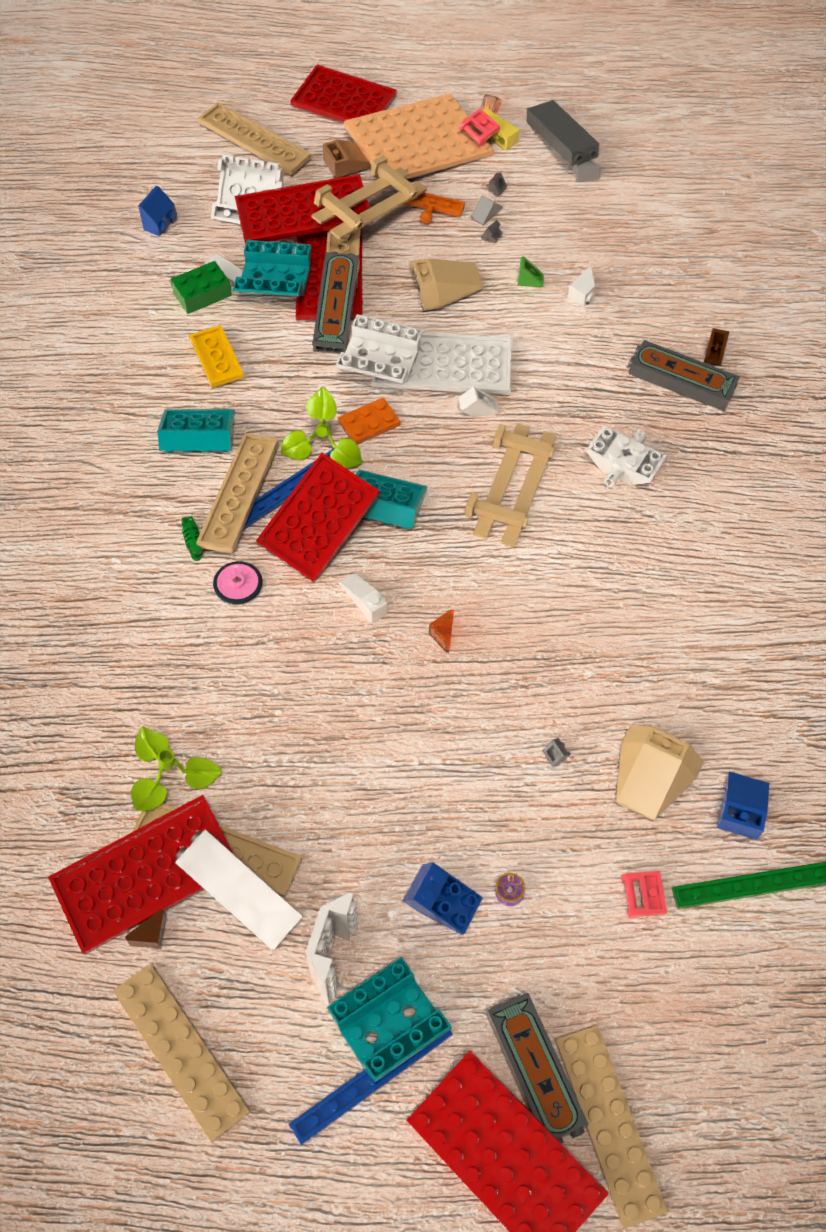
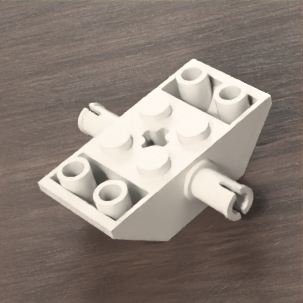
(624, 457)

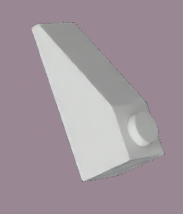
(365, 597)

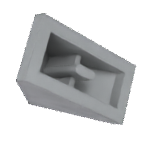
(587, 171)
(485, 210)

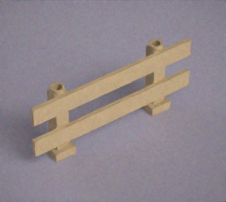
(353, 221)
(491, 508)

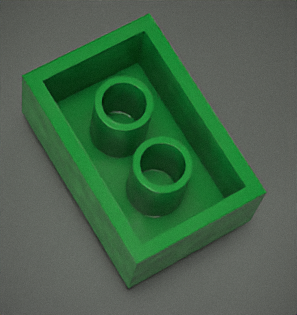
(201, 287)

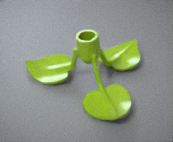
(321, 406)
(151, 744)

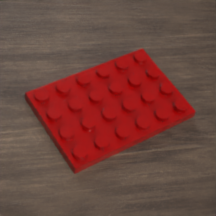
(341, 95)
(318, 517)

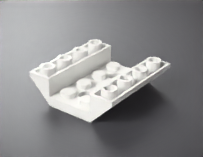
(383, 345)
(337, 920)

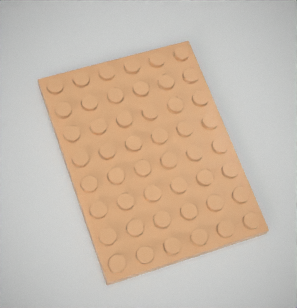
(418, 136)

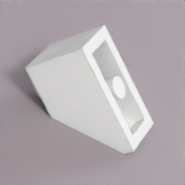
(582, 288)
(478, 403)

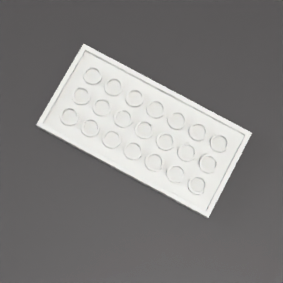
(458, 364)

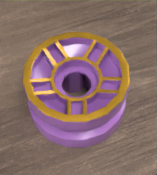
(503, 883)

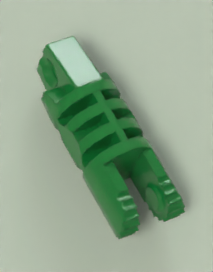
(191, 533)

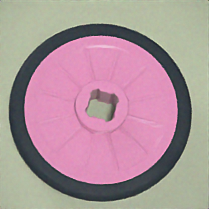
(227, 577)

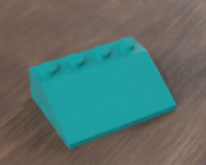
(196, 430)
(398, 501)

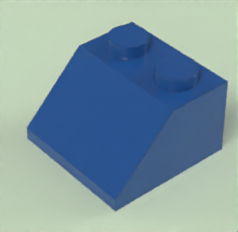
(157, 211)

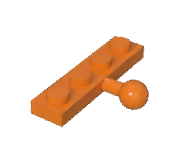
(436, 203)

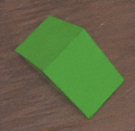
(529, 274)

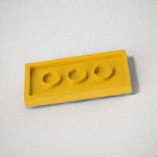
(216, 356)

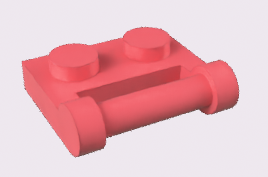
(483, 123)
(651, 894)

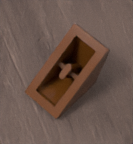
(716, 346)
(149, 933)

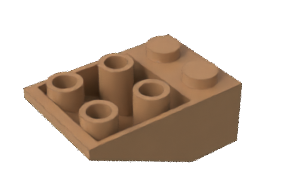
(344, 157)

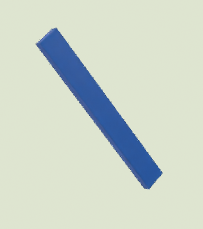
(276, 496)
(349, 1096)

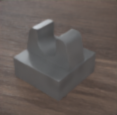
(497, 184)
(491, 231)
(556, 752)

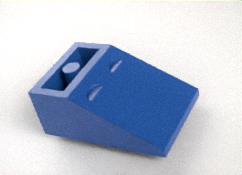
(744, 806)
(443, 898)

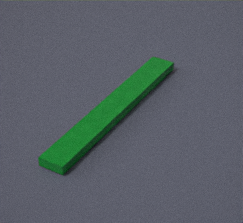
(750, 885)

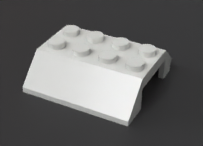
(242, 178)

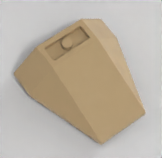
(444, 281)
(654, 770)

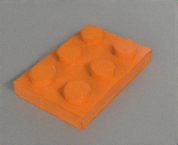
(369, 421)

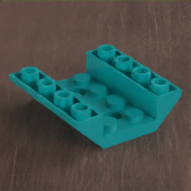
(275, 264)
(379, 1009)

